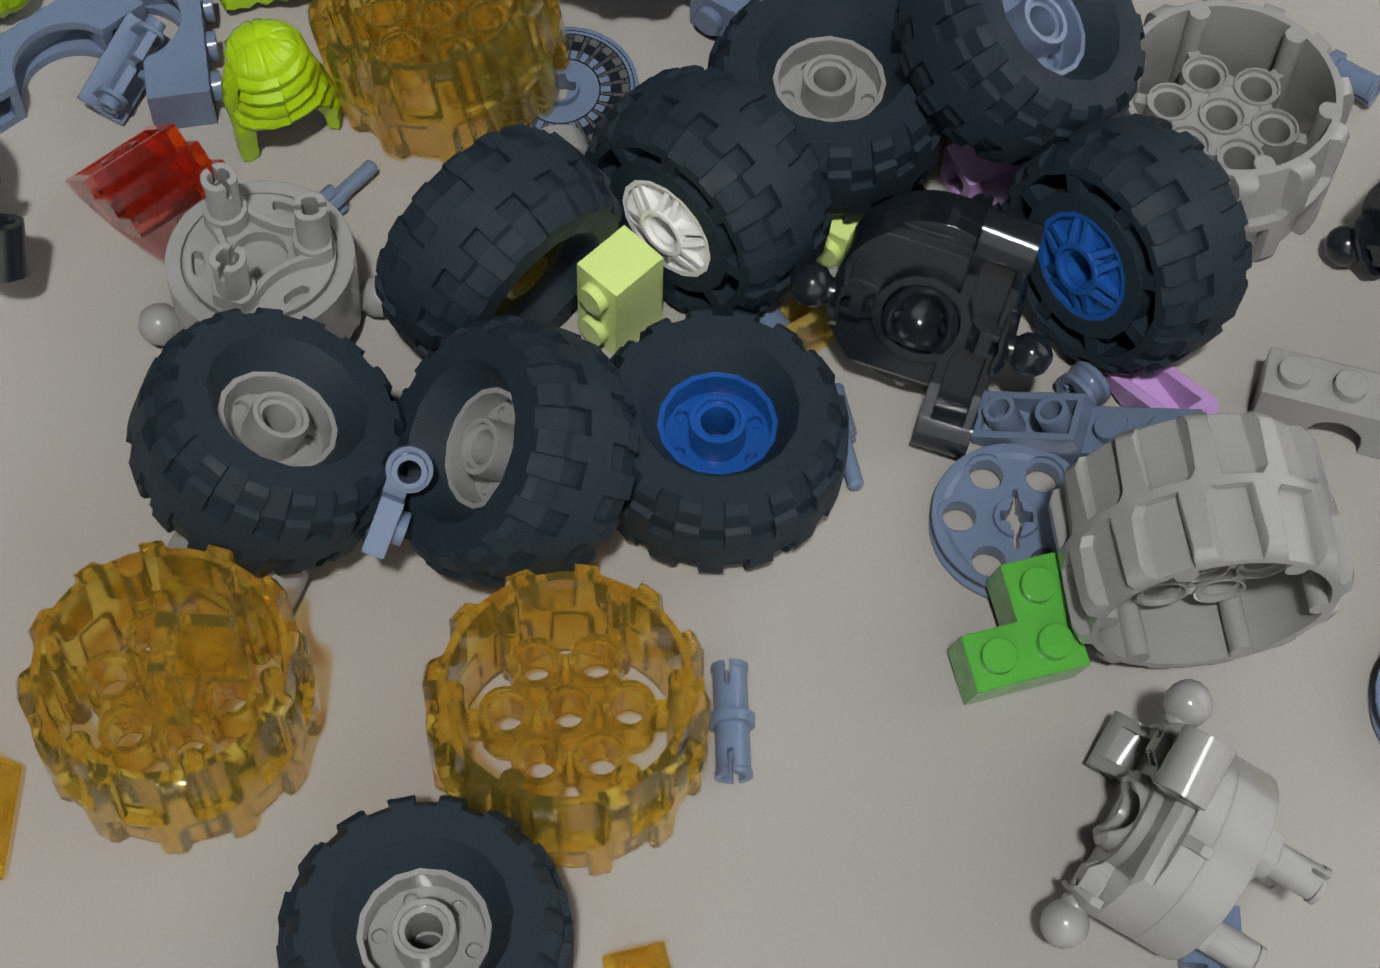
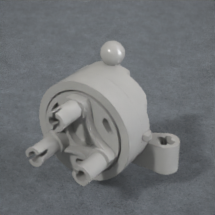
(264, 250)
(1180, 840)

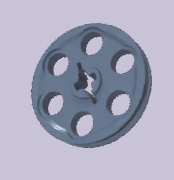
(990, 510)

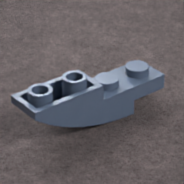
(1059, 421)

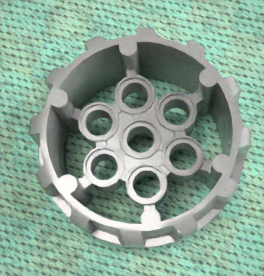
(1257, 100)
(1199, 541)

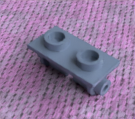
(119, 73)

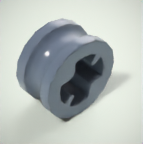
(1085, 379)

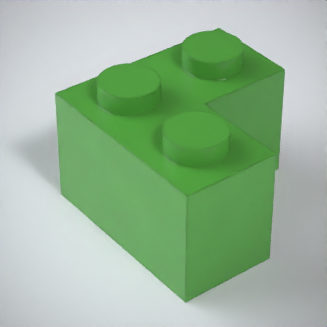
(1032, 639)

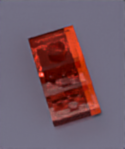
(144, 180)

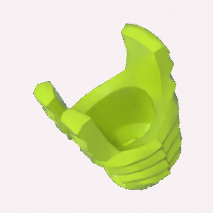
(272, 82)

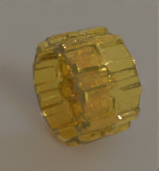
(442, 67)
(600, 626)
(204, 788)

